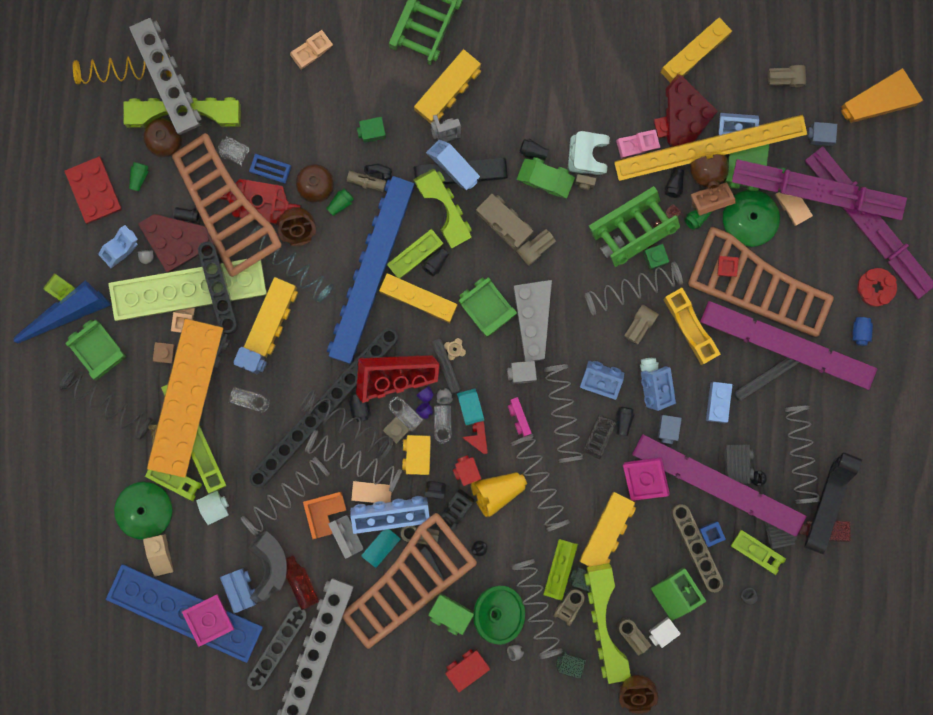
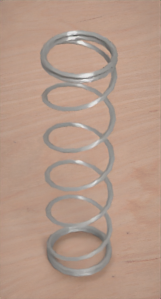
(675, 273)
(557, 368)
(797, 409)
(312, 439)
(248, 524)
(552, 526)
(544, 654)

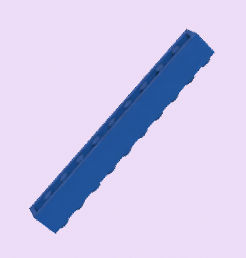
(371, 271)

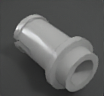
(606, 249)

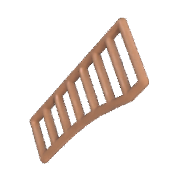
(241, 200)
(777, 275)
(399, 564)

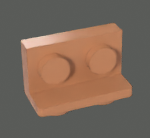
(712, 199)

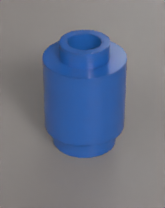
(862, 331)

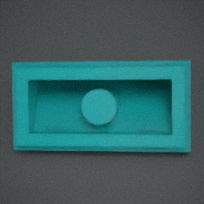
(380, 547)

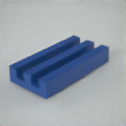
(285, 173)

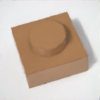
(163, 353)

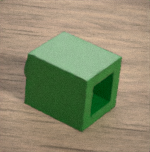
(371, 130)
(656, 257)

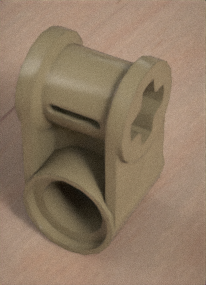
(569, 607)

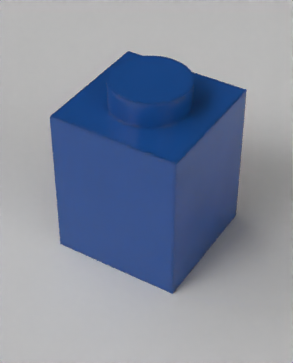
(712, 533)

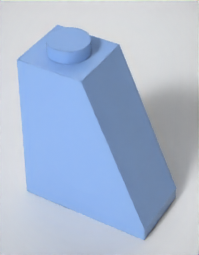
(453, 164)

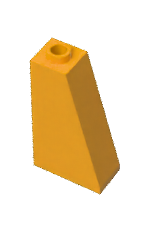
(885, 97)

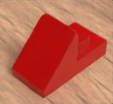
(479, 440)

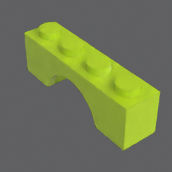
(454, 229)

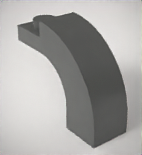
(274, 565)

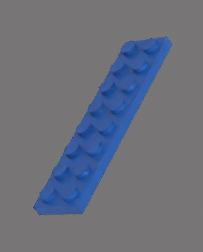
(165, 606)

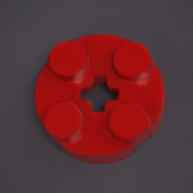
(867, 292)

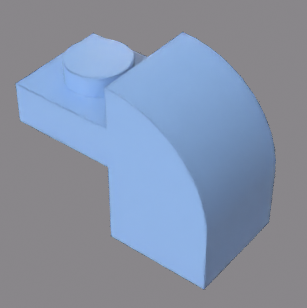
(118, 247)

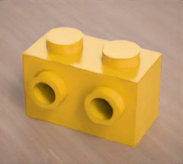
(417, 455)

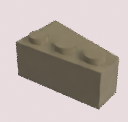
(504, 222)

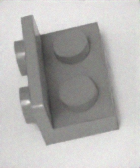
(447, 131)
(343, 533)

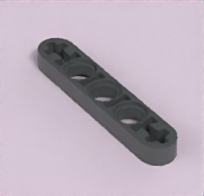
(275, 657)

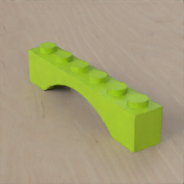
(140, 113)
(205, 461)
(602, 584)

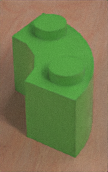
(541, 176)

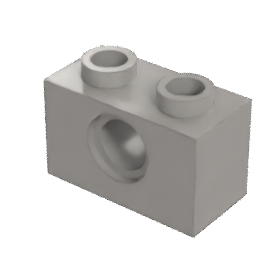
(522, 372)

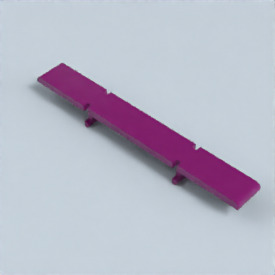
(819, 189)
(875, 229)
(788, 345)
(721, 486)

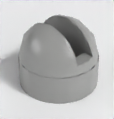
(145, 256)
(444, 396)
(514, 652)

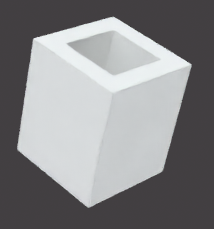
(663, 633)

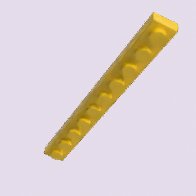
(708, 147)

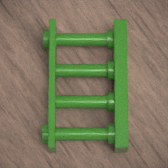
(406, 22)
(626, 212)

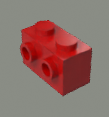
(466, 470)
(467, 670)

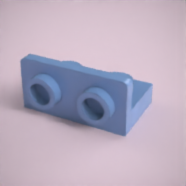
(602, 379)
(658, 388)

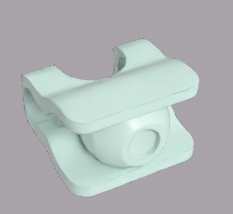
(581, 156)

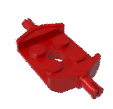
(273, 197)

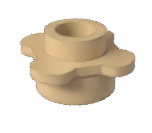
(457, 344)

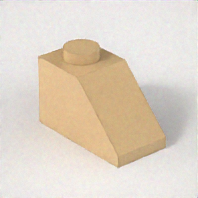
(158, 555)

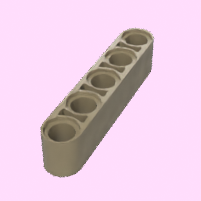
(703, 555)

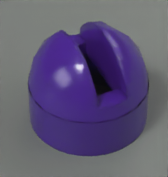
(425, 395)
(424, 410)

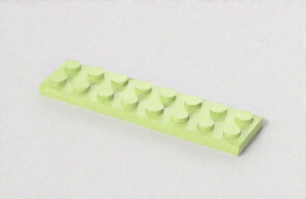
(181, 290)

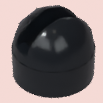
(763, 478)
(477, 544)

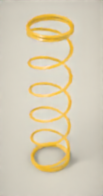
(77, 72)

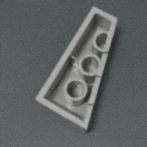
(533, 312)

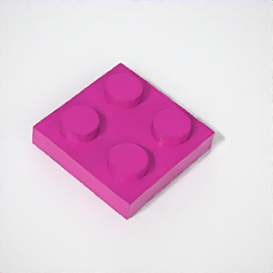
(516, 410)
(646, 479)
(208, 620)

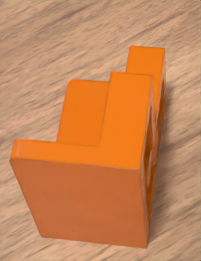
(318, 511)

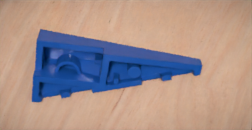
(75, 305)

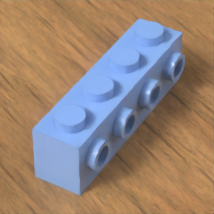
(389, 515)

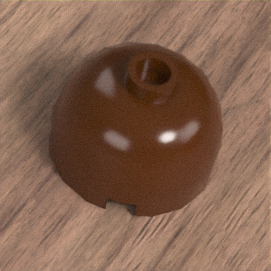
(162, 138)
(710, 171)
(314, 183)
(296, 226)
(638, 694)

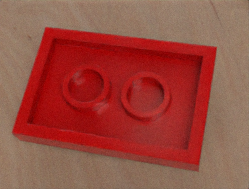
(93, 190)

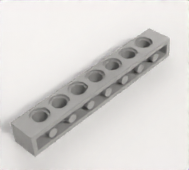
(343, 591)

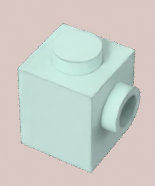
(213, 507)

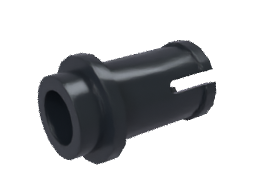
(186, 214)

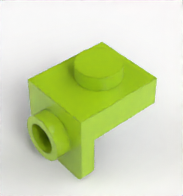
(58, 287)

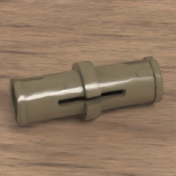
(366, 181)

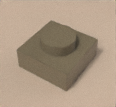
(585, 182)
(396, 430)

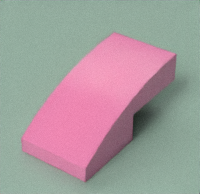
(638, 143)

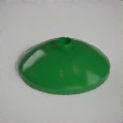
(740, 225)
(156, 514)
(507, 617)

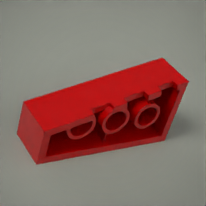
(394, 374)

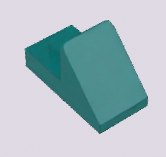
(470, 406)

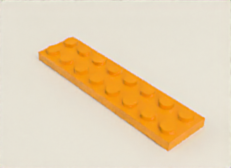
(184, 397)

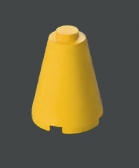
(497, 491)

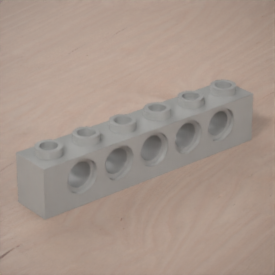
(141, 32)

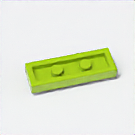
(415, 254)
(560, 569)

